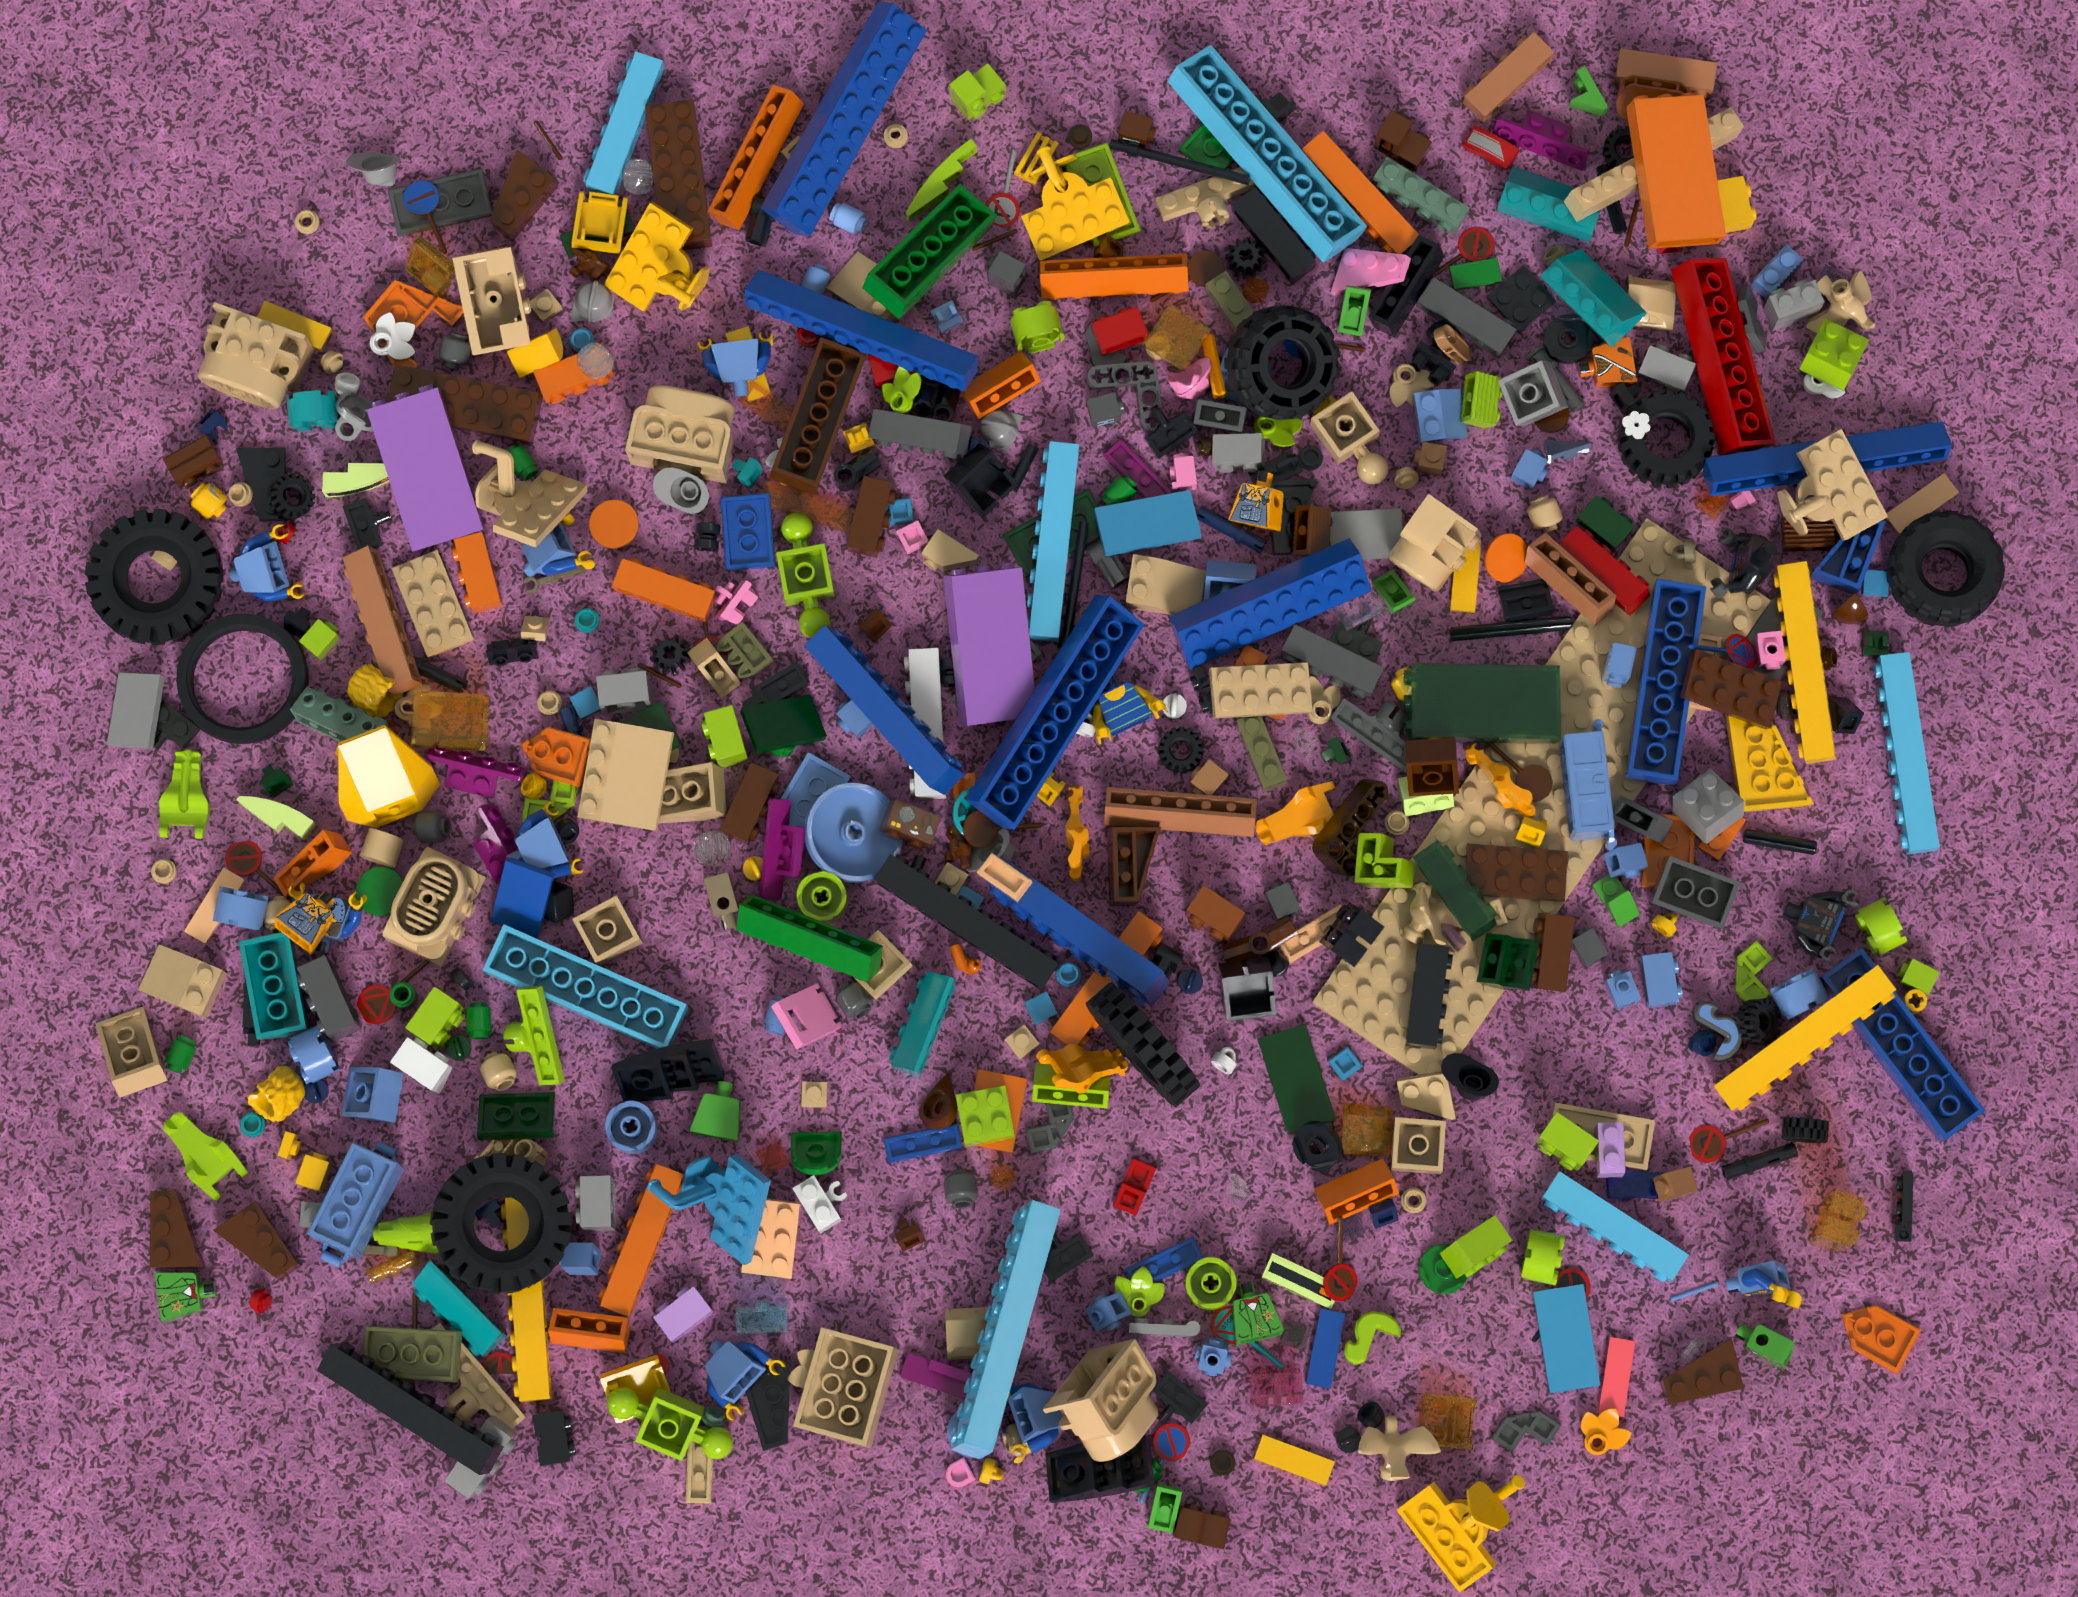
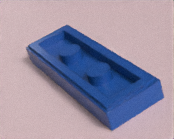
(922, 1143)
(1169, 1260)
(1325, 1348)

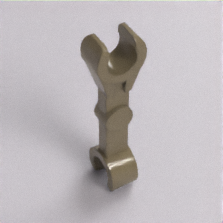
(572, 573)
(387, 1251)

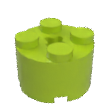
(1036, 327)
(817, 885)
(1880, 926)
(1542, 1256)
(1220, 1273)

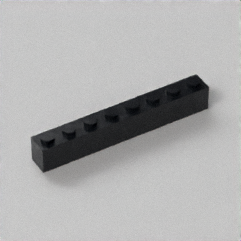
(965, 921)
(410, 1408)

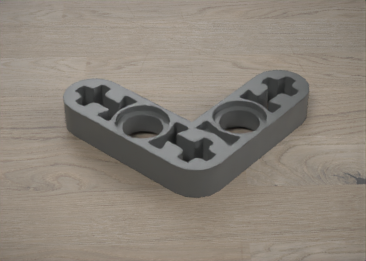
(1141, 385)

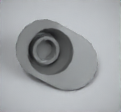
(375, 166)
(592, 303)
(1000, 428)
(681, 490)
(1000, 847)

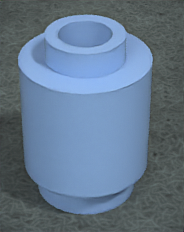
(848, 218)

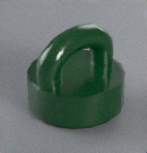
(458, 1048)

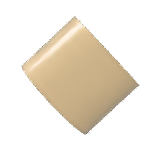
(381, 848)

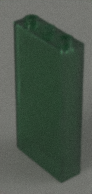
(1483, 703)

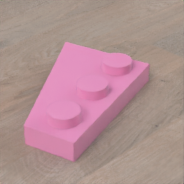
(1368, 269)

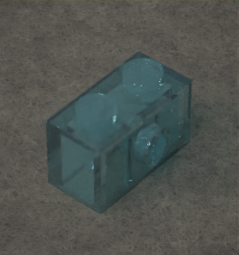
(762, 1319)

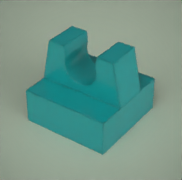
(748, 472)

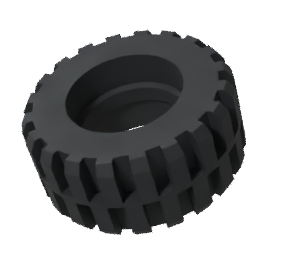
(1661, 470)

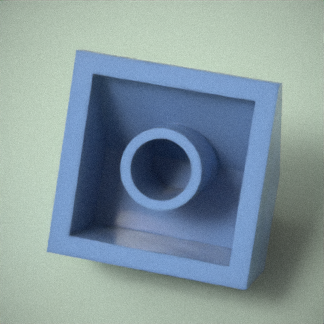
(1438, 415)
(1225, 576)
(372, 1094)

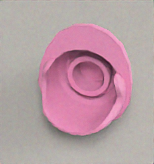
(1192, 382)

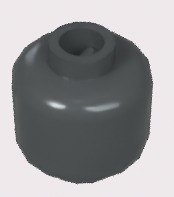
(455, 350)
(431, 827)
(854, 1000)
(960, 1188)

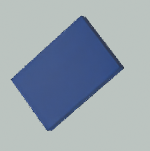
(748, 531)
(522, 897)

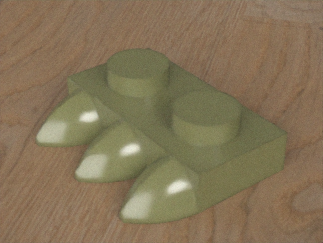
(744, 649)

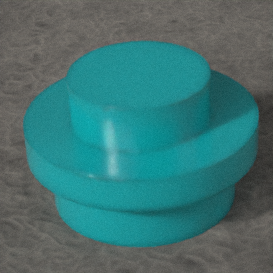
(587, 620)
(252, 1124)

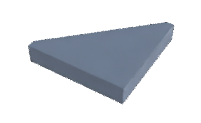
(1564, 449)

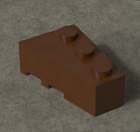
(521, 196)
(1128, 862)
(171, 1233)
(259, 1240)
(1706, 1376)

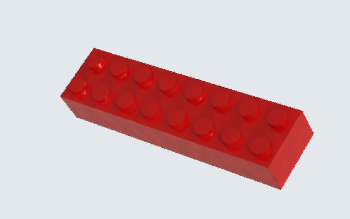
(1723, 355)

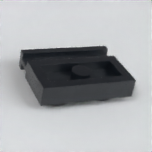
(1525, 600)

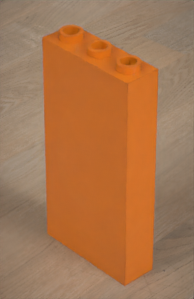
(1675, 171)

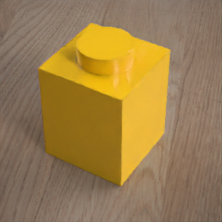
(314, 1172)

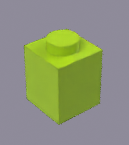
(320, 639)
(1917, 976)

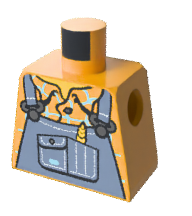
(1259, 504)
(306, 920)

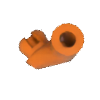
(962, 962)

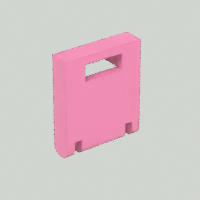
(813, 1013)

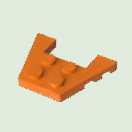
(410, 306)

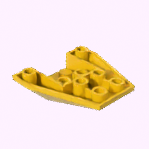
(382, 778)

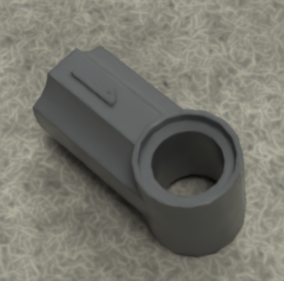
(1109, 566)

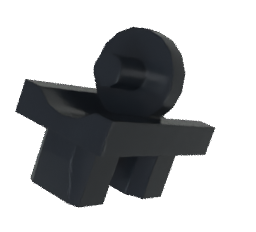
(1435, 360)

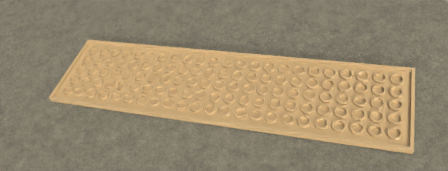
(1377, 991)

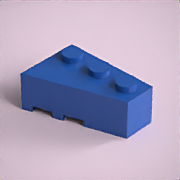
(1849, 560)

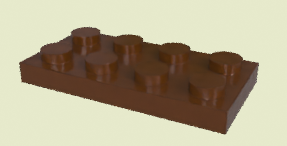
(1730, 689)
(1517, 872)

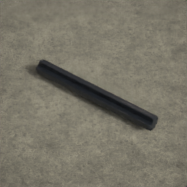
(1511, 628)

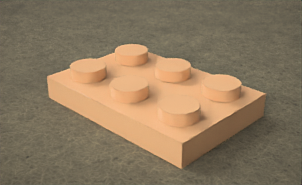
(776, 1240)

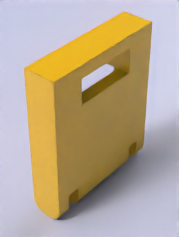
(600, 219)
(639, 1376)

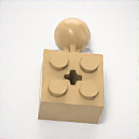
(1341, 445)

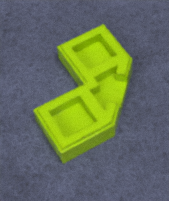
(562, 796)
(1749, 964)

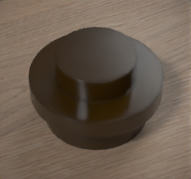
(1080, 136)
(1203, 447)
(1829, 657)
(1222, 1462)

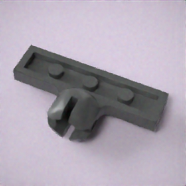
(1377, 730)

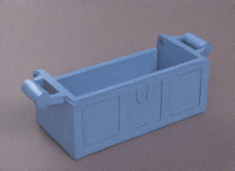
(1587, 786)
(355, 1201)

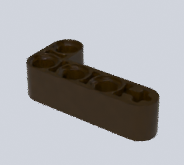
(1347, 825)

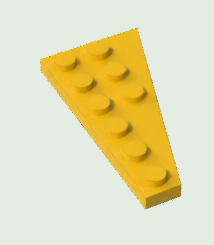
(1763, 768)

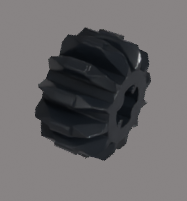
(1246, 266)
(660, 654)

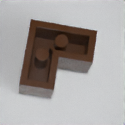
(1400, 142)

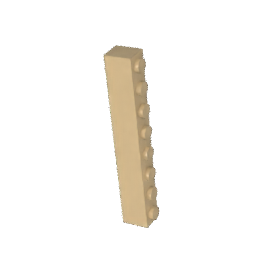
(1623, 179)

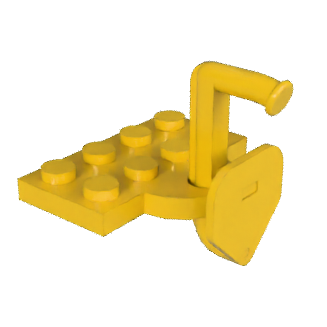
(1074, 214)
(651, 261)
(1454, 1536)

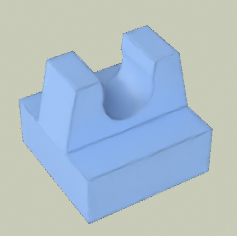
(946, 316)

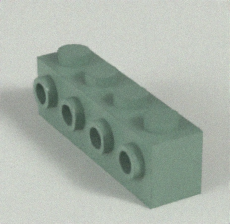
(1420, 196)
(332, 716)

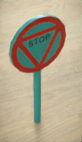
(1223, 1328)

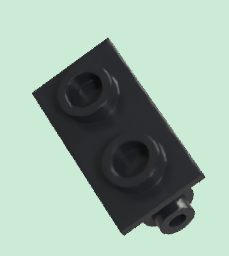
(1281, 467)
(500, 652)

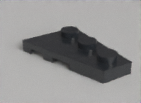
(261, 469)
(1295, 494)
(770, 1406)

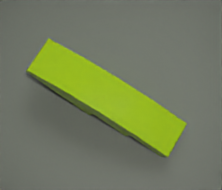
(935, 187)

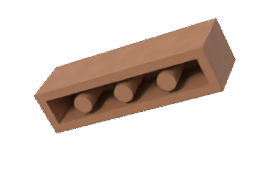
(1693, 73)
(1508, 77)
(1570, 579)

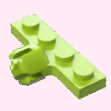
(536, 1035)

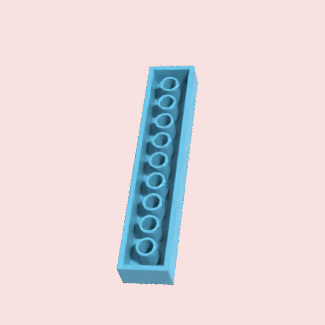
(1267, 153)
(1004, 1330)

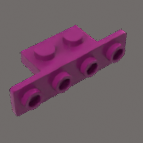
(1544, 138)
(474, 773)
(495, 842)
(781, 849)
(936, 1374)

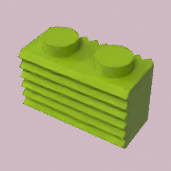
(1481, 400)

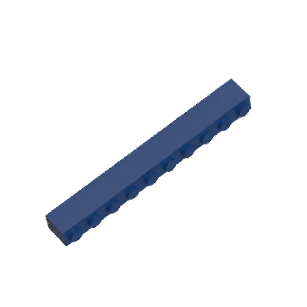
(861, 330)
(1782, 466)

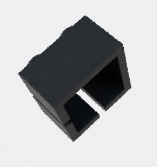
(976, 475)
(1342, 935)
(1247, 989)

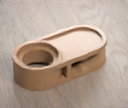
(1452, 344)

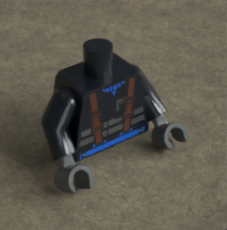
(1750, 563)
(1819, 921)

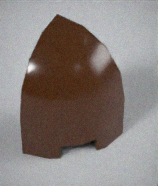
(1851, 611)

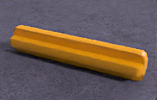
(1215, 373)

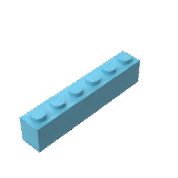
(624, 124)
(1615, 1227)

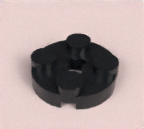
(1578, 330)
(1326, 1136)

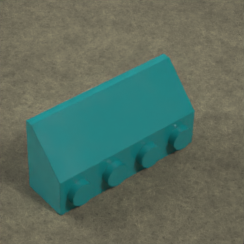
(1542, 203)
(1593, 296)
(272, 986)
(923, 1024)
(458, 1309)

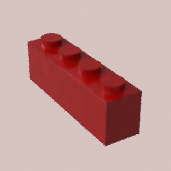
(1614, 574)

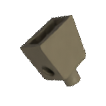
(718, 887)

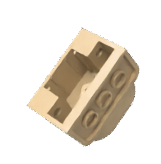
(493, 323)
(253, 358)
(682, 432)
(1434, 544)
(433, 906)
(1108, 1402)

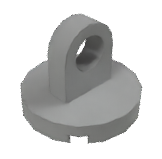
(353, 412)

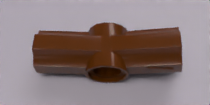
(1275, 934)

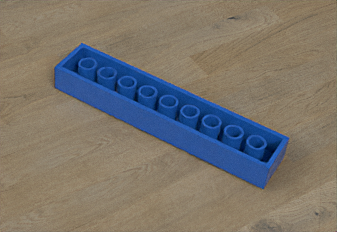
(843, 119)
(1054, 712)

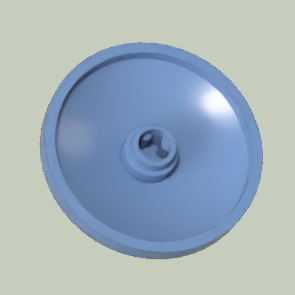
(845, 832)

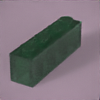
(1455, 891)

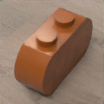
(1639, 85)

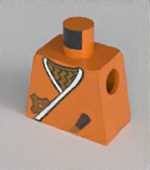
(1610, 365)

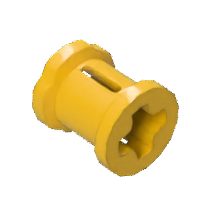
(1918, 995)

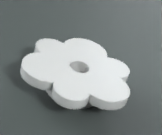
(1639, 419)

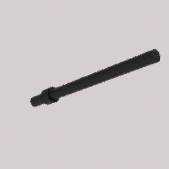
(1134, 150)
(1074, 582)

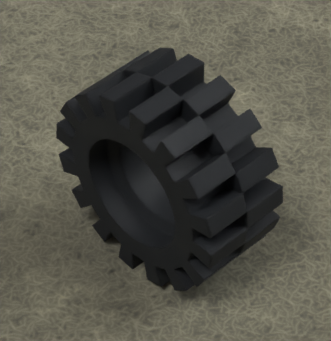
(1610, 144)
(278, 502)
(1191, 739)
(1768, 1021)
(1805, 1130)

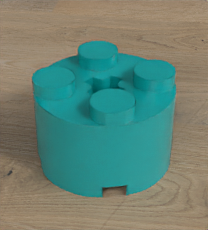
(312, 409)

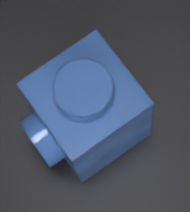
(1530, 469)
(852, 718)
(1626, 861)
(1622, 989)
(581, 1259)

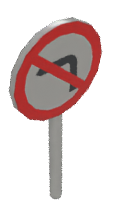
(1004, 204)

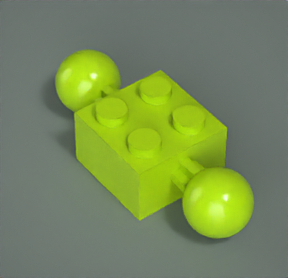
(805, 573)
(669, 1423)

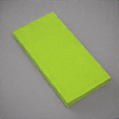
(1095, 166)

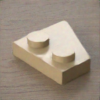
(1428, 1094)

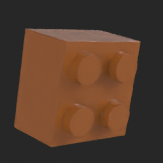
(1214, 915)

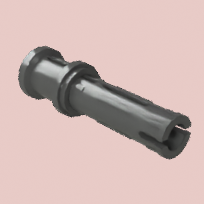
(1572, 398)

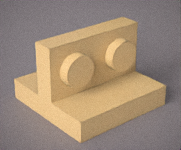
(892, 967)

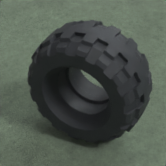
(1249, 362)
(1964, 538)

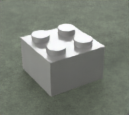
(1533, 393)
(624, 691)
(1708, 806)
(597, 1203)

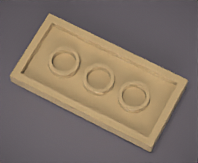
(432, 604)
(1260, 690)
(1637, 1131)

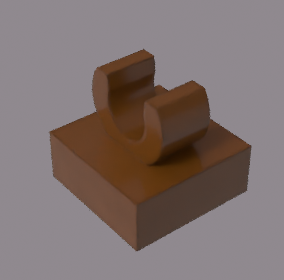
(1108, 247)
(874, 624)
(909, 1235)

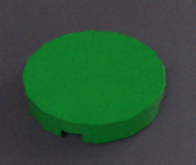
(381, 888)
(1437, 1274)

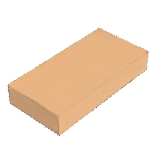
(1004, 877)

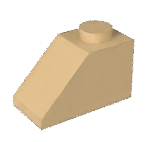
(947, 553)
(714, 668)

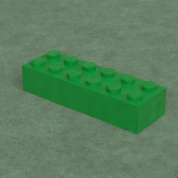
(929, 251)

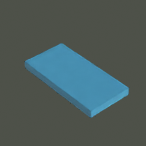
(1147, 523)
(1566, 1338)

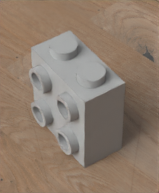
(1793, 305)

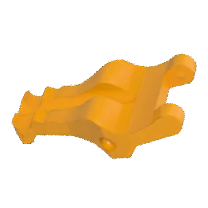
(1508, 793)
(1301, 817)
(1076, 834)
(1080, 1067)

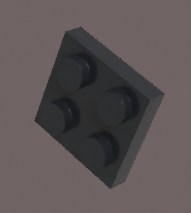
(1521, 299)

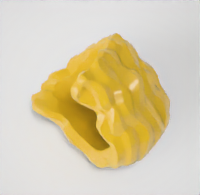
(369, 691)
(278, 1094)

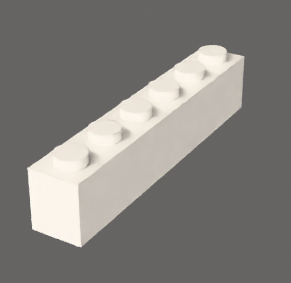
(926, 701)

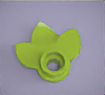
(902, 391)
(1280, 430)
(1139, 1288)

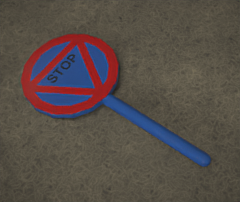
(1737, 648)

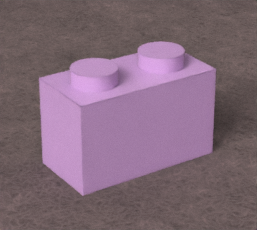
(1610, 1150)
(682, 1314)

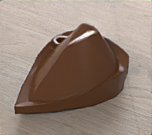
(940, 1104)

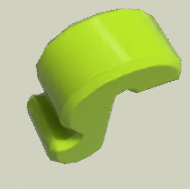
(1364, 1331)

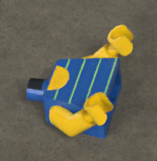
(1123, 708)

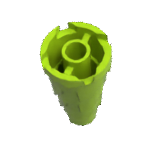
(407, 1233)

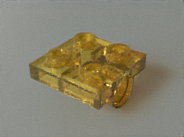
(430, 267)
(1176, 337)

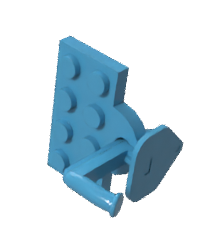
(731, 1196)

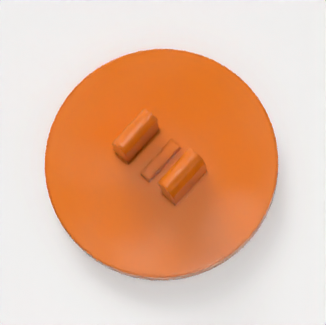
(613, 524)
(1506, 557)

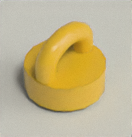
(533, 786)
(753, 868)
(1664, 925)
(990, 1471)

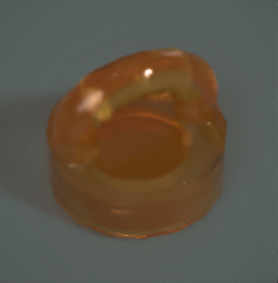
(1256, 288)
(1002, 1177)

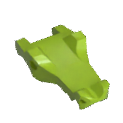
(184, 798)
(204, 1157)

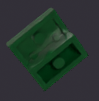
(1507, 962)

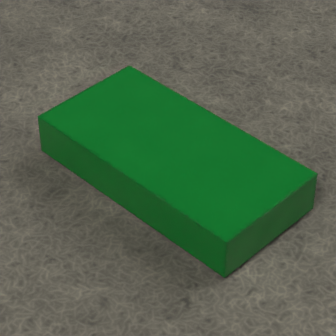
(1475, 274)

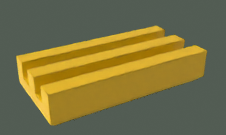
(1045, 141)

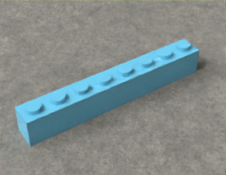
(1053, 541)
(1907, 753)

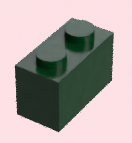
(1605, 523)

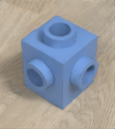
(1102, 1312)
(1213, 1347)

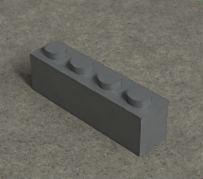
(1467, 317)
(919, 432)
(1332, 661)

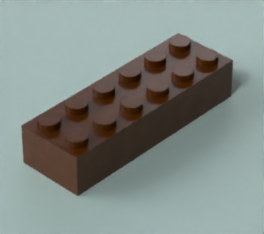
(679, 167)
(476, 404)
(817, 416)

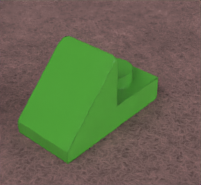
(1592, 99)
(1354, 310)
(1393, 591)
(1616, 900)
(1165, 1508)

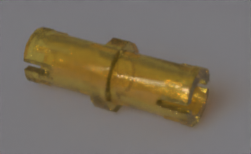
(392, 1266)

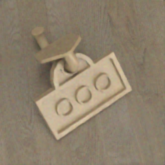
(1837, 490)
(525, 508)

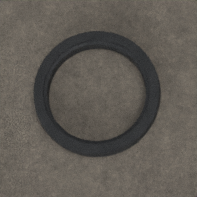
(209, 634)

